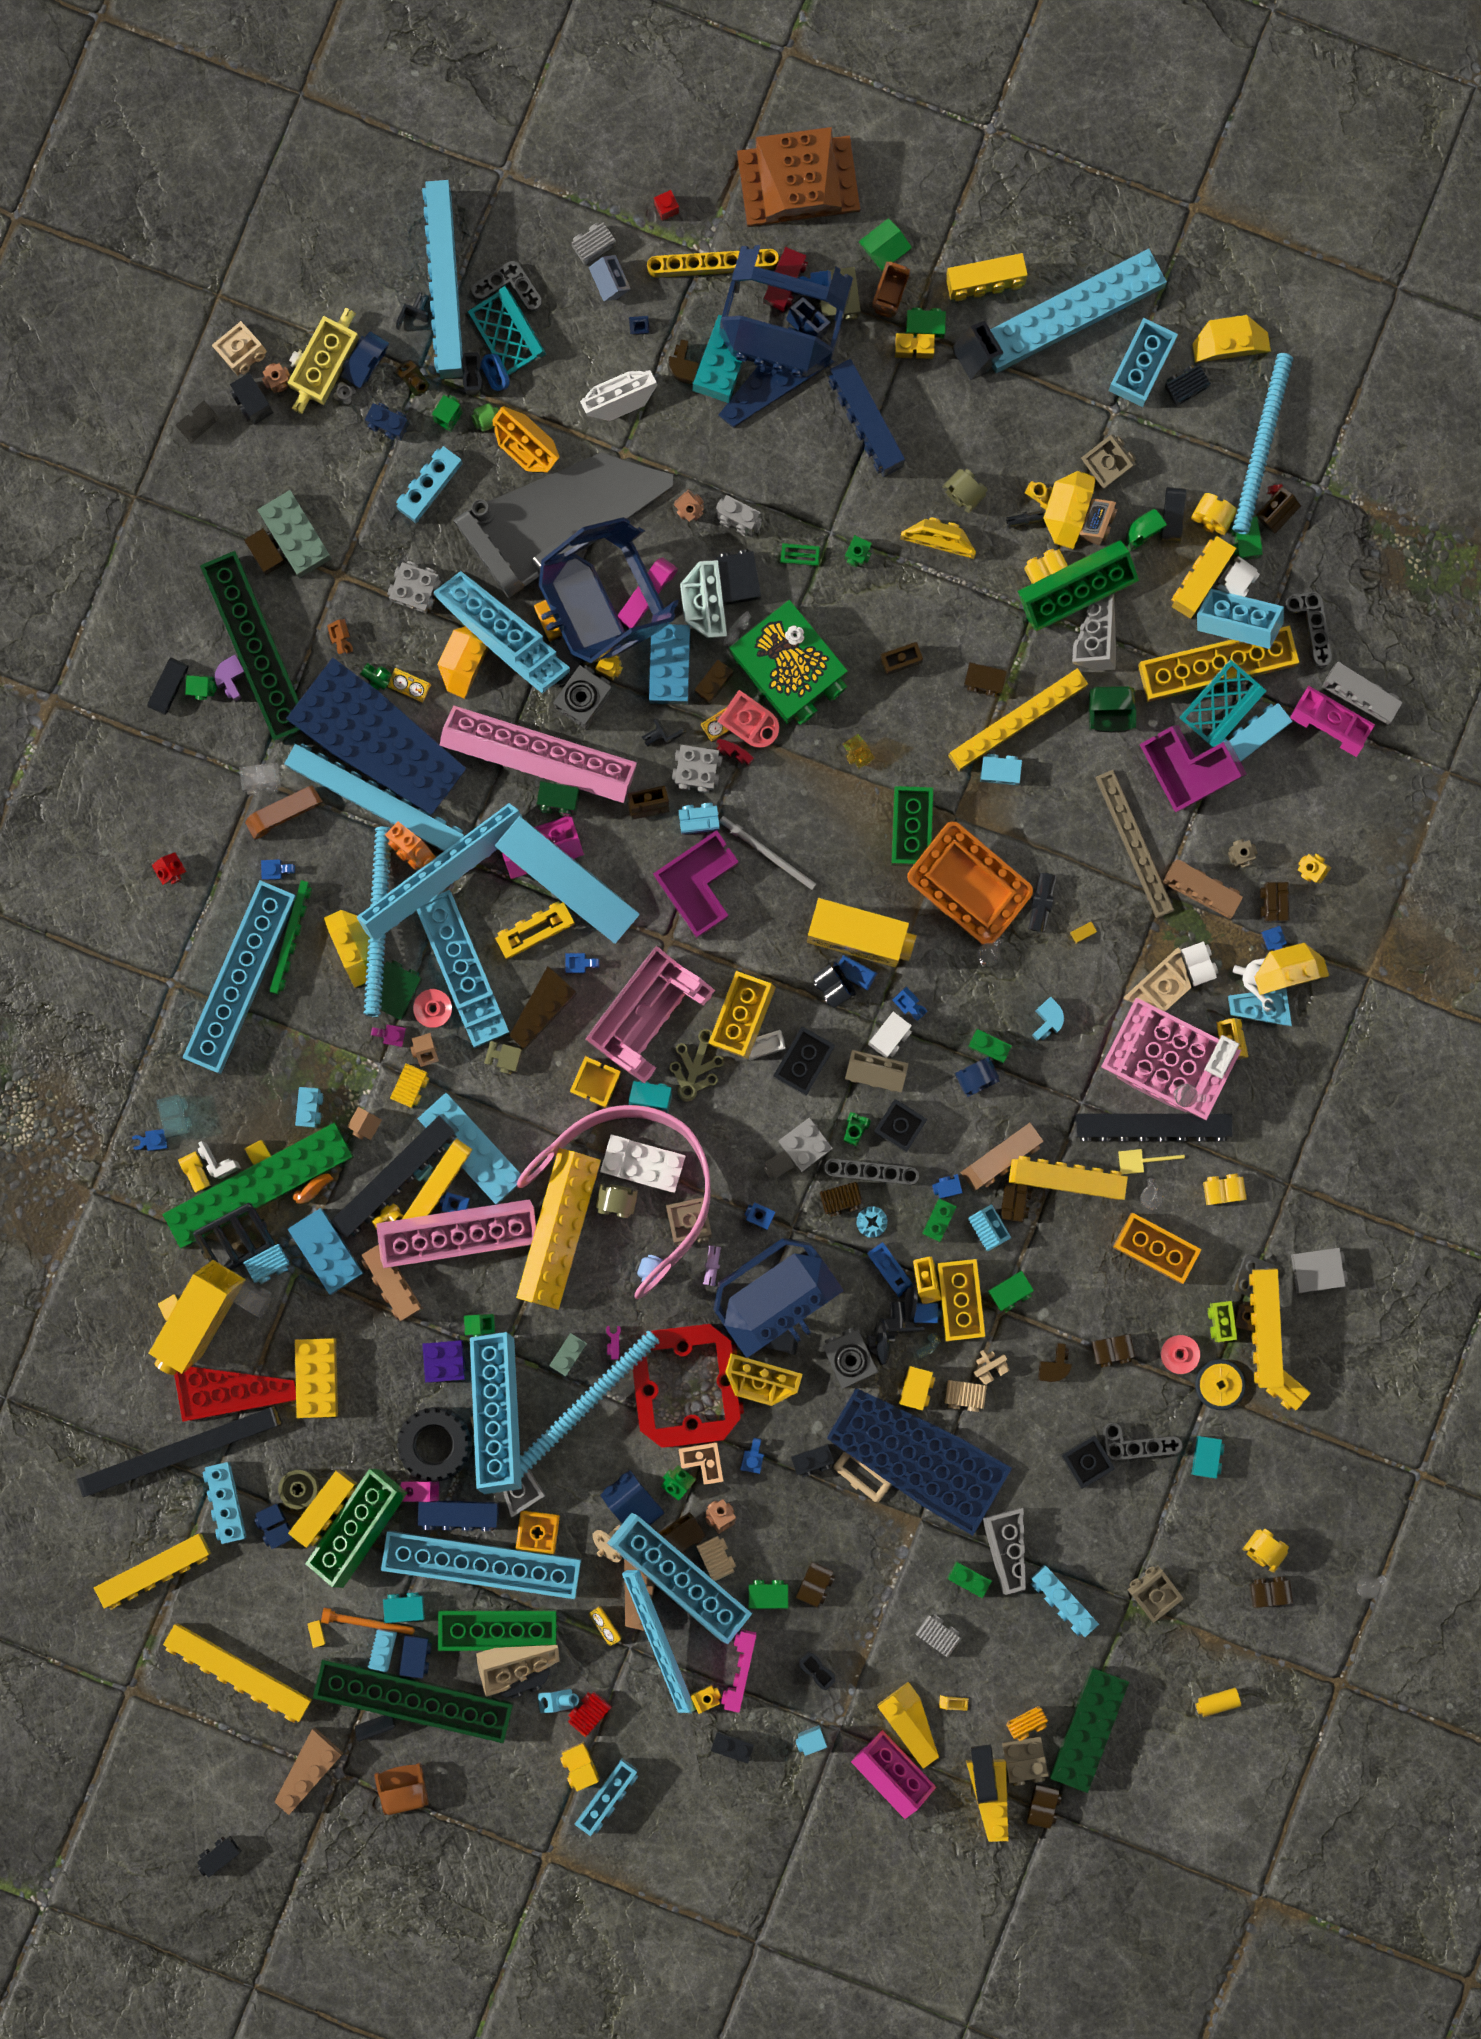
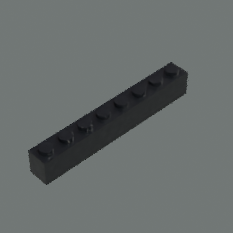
(1152, 1126)
(395, 1175)

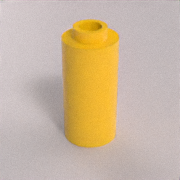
(1218, 1702)

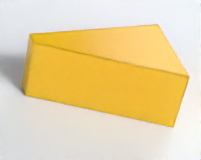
(1083, 932)
(316, 1634)
(953, 1703)

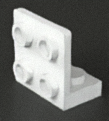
(226, 1167)

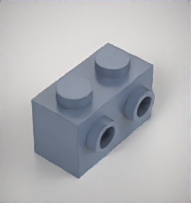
(607, 276)

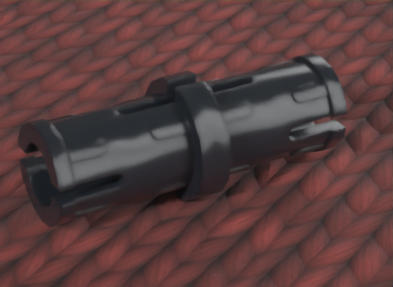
(1025, 519)

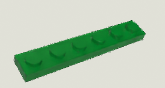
(289, 946)

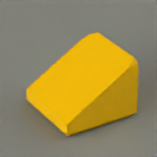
(257, 1152)
(168, 1305)

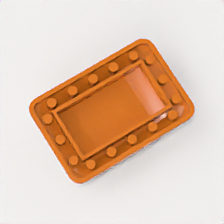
(970, 883)

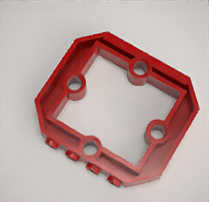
(682, 1434)

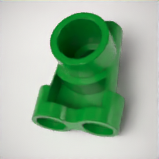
(379, 678)
(856, 1125)

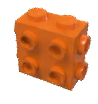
(409, 846)

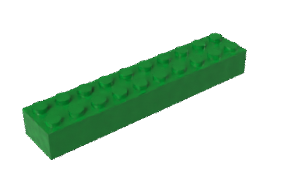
(261, 1183)

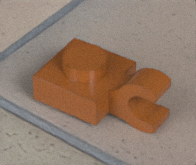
(338, 634)

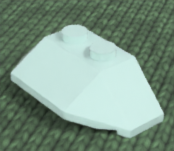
(703, 600)

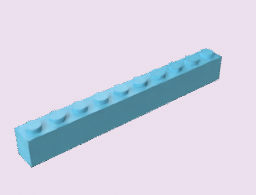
(371, 798)
(437, 874)

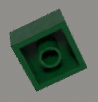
(558, 799)

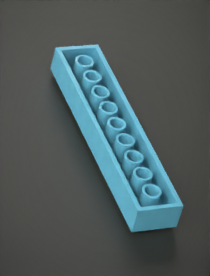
(444, 279)
(1077, 308)
(240, 977)
(481, 1564)

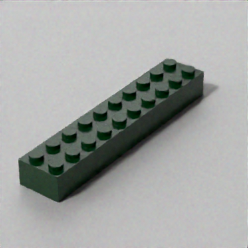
(253, 643)
(413, 1700)

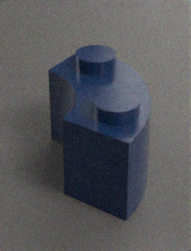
(364, 359)

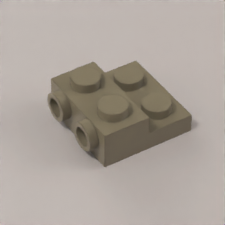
(1109, 460)
(683, 1218)
(1155, 1593)
(1025, 1760)

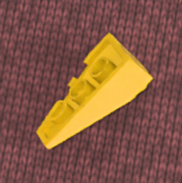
(908, 1719)

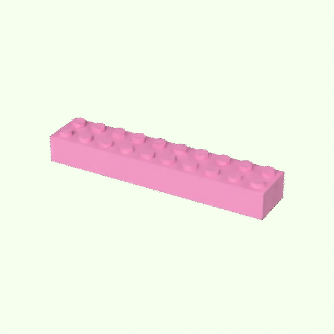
(538, 754)

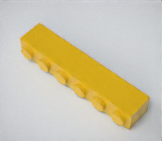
(1068, 1179)
(1267, 1328)
(152, 1570)

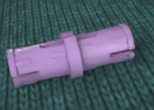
(712, 1265)

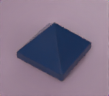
(639, 325)

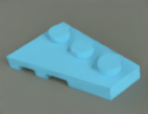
(1250, 1007)

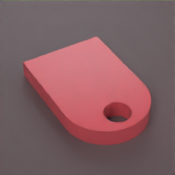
(748, 720)

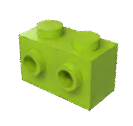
(1223, 1321)

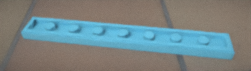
(658, 1641)

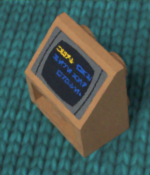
(1096, 522)

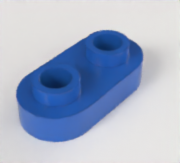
(495, 372)

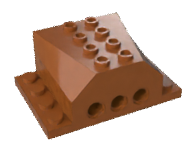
(798, 177)

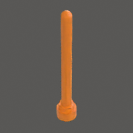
(330, 1616)

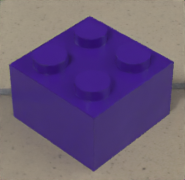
(444, 1361)

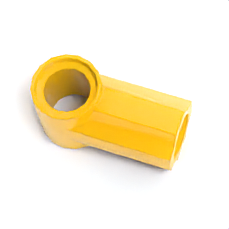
(192, 1167)

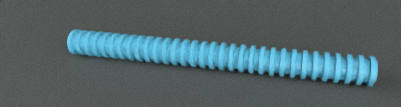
(1263, 443)
(376, 947)
(587, 1401)

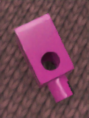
(422, 1491)

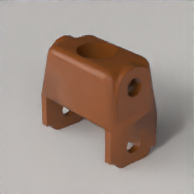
(890, 289)
(402, 1789)

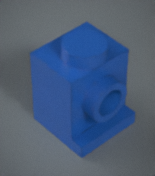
(947, 1187)
(446, 1201)
(767, 1217)

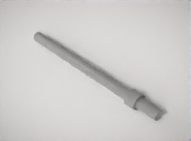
(737, 830)

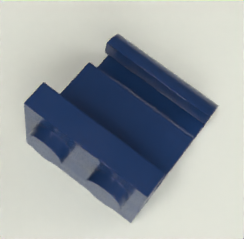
(630, 1497)

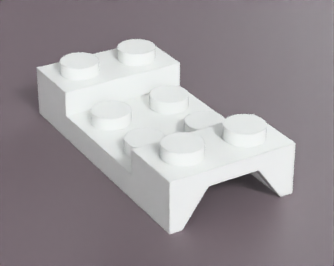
(642, 1163)

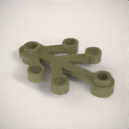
(695, 1069)

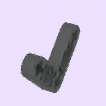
(514, 280)

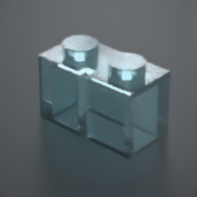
(173, 1116)

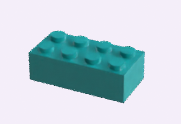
(718, 368)

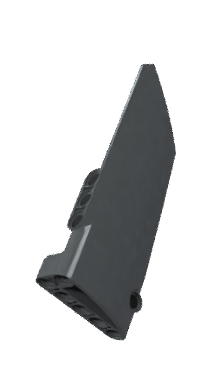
(540, 516)

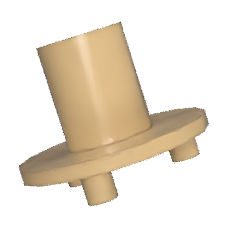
(600, 1539)

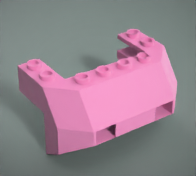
(643, 1009)

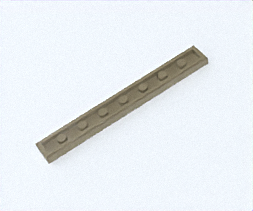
(1134, 843)

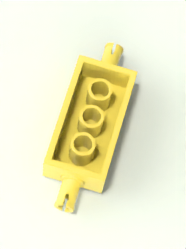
(323, 360)

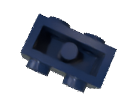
(383, 420)

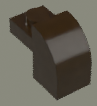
(682, 369)
(1055, 1370)

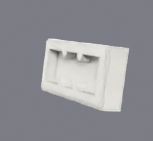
(768, 1044)
(1221, 1057)

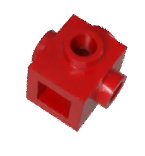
(169, 869)

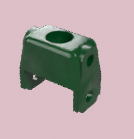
(1112, 708)

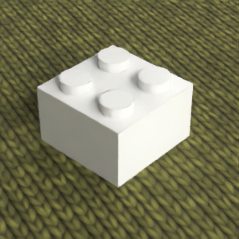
(890, 1035)

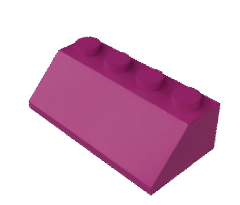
(561, 833)
(893, 1774)

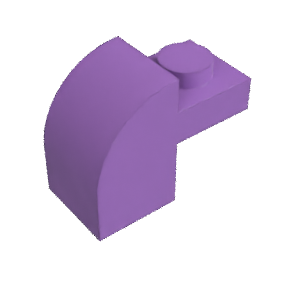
(226, 673)

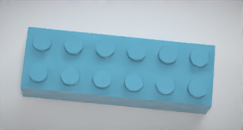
(486, 1162)

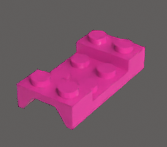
(1333, 719)
(733, 1697)

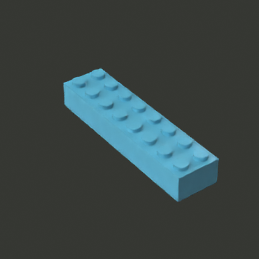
(495, 1413)
(679, 1578)

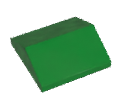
(885, 244)

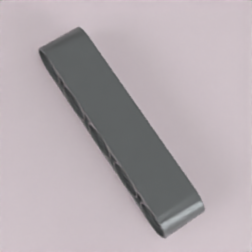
(862, 1167)

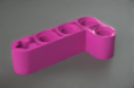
(636, 606)

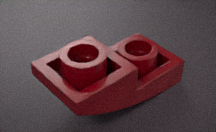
(729, 748)

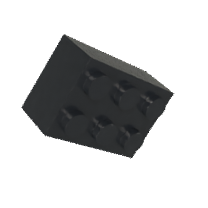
(804, 1061)

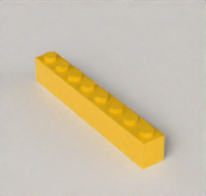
(1018, 719)
(237, 1672)

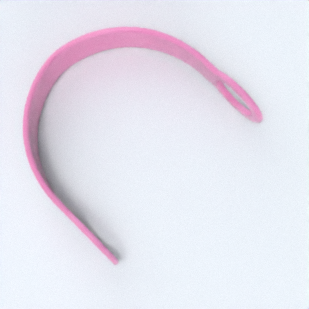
(632, 1111)

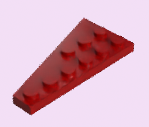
(218, 1392)

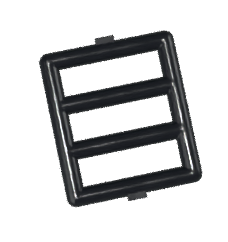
(232, 1216)

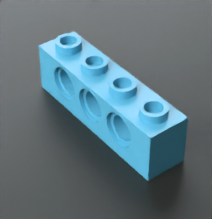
(440, 457)

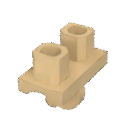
(983, 1372)

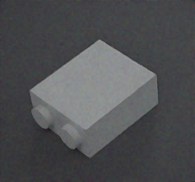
(1319, 1270)

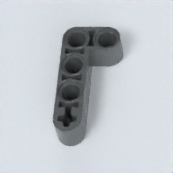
(1312, 630)
(1142, 1444)

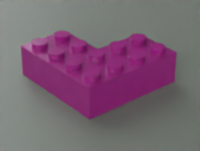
(1188, 777)
(687, 882)

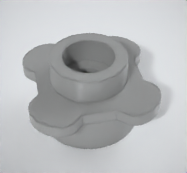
(342, 387)

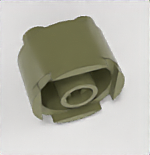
(965, 490)
(616, 1200)
(289, 1494)

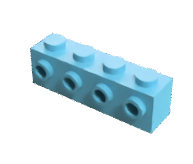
(1259, 730)
(225, 1502)
(1068, 1605)
(607, 1795)

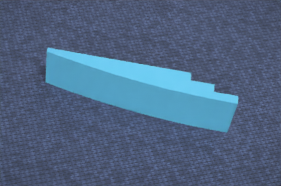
(502, 632)
(567, 879)
(462, 969)

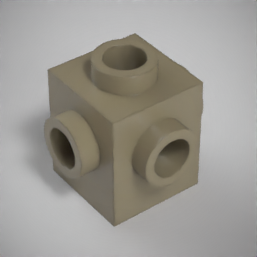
(1238, 859)

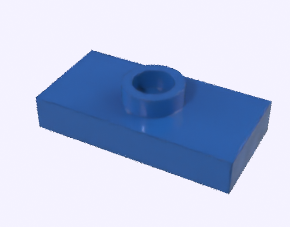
(857, 973)

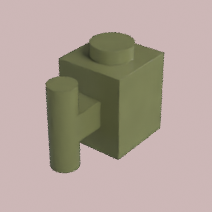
(507, 1059)

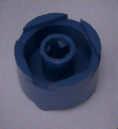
(977, 1076)

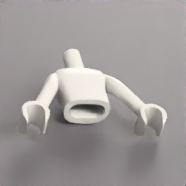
(1249, 980)

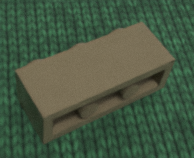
(876, 1071)

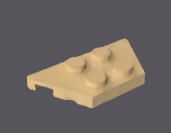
(1164, 984)

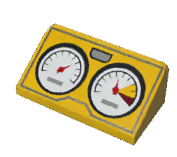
(409, 685)
(713, 728)
(604, 1626)

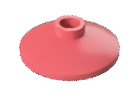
(425, 1001)
(1190, 1351)

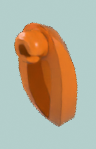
(312, 1189)

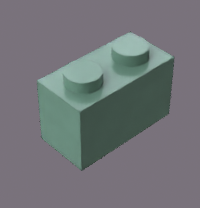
(568, 1354)

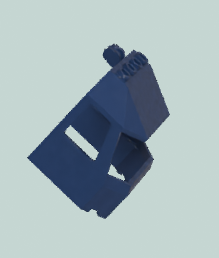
(773, 344)
(582, 603)
(777, 1297)

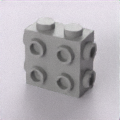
(739, 516)
(414, 587)
(696, 768)

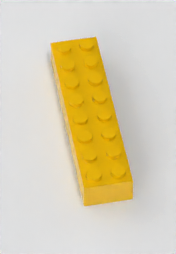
(1197, 667)
(558, 1228)

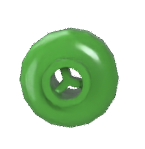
(483, 417)

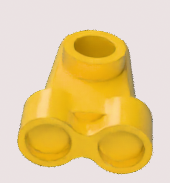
(1043, 493)
(388, 1214)

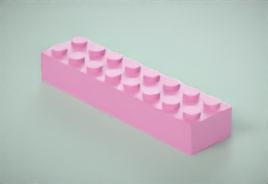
(456, 1233)

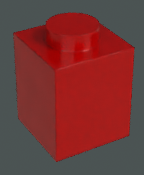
(666, 205)

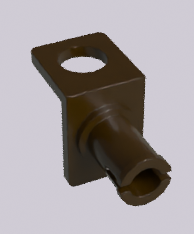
(413, 378)

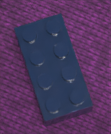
(458, 1514)

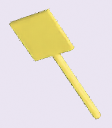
(1132, 1161)

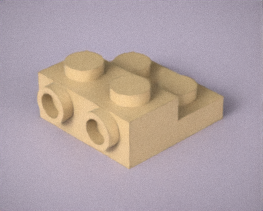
(239, 349)

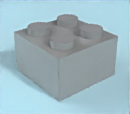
(805, 1145)

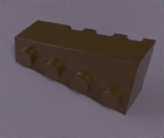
(543, 1006)

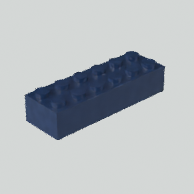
(866, 417)

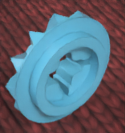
(872, 1231)

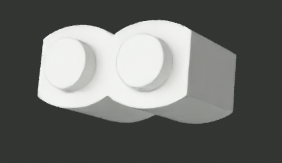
(1199, 964)

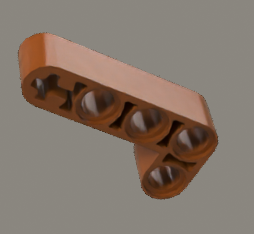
(281, 811)

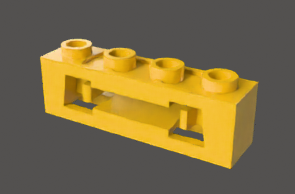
(524, 926)

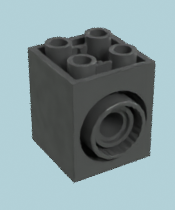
(584, 684)
(849, 1344)

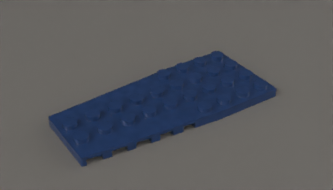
(375, 737)
(920, 1459)

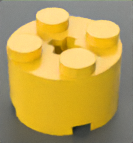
(1214, 514)
(1266, 1550)

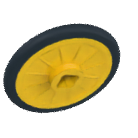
(1207, 1386)

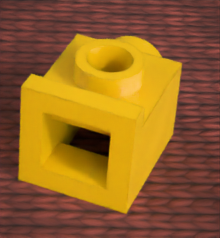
(698, 1696)

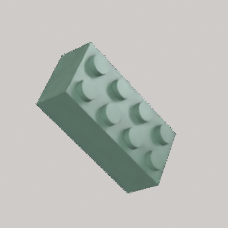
(294, 534)

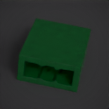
(398, 989)

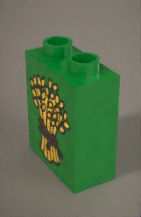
(787, 673)

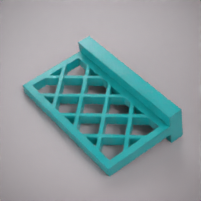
(518, 319)
(1232, 717)

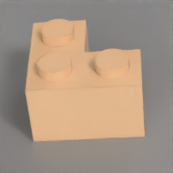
(705, 1455)

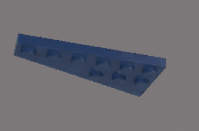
(759, 392)

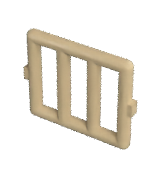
(858, 1484)

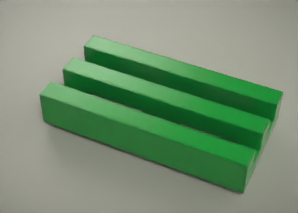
(802, 555)

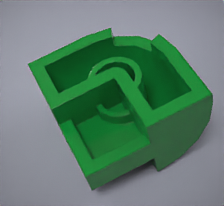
(1144, 528)

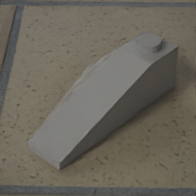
(1097, 637)

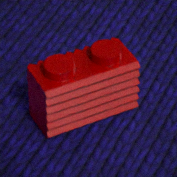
(589, 1713)

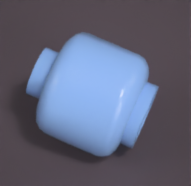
(647, 1265)

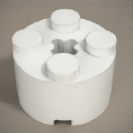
(1238, 578)

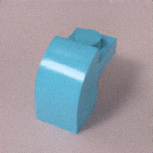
(1053, 1018)

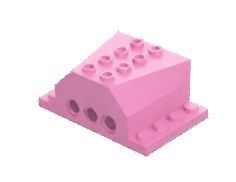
(1163, 1052)

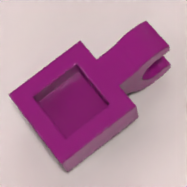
(392, 1035)
(614, 1348)

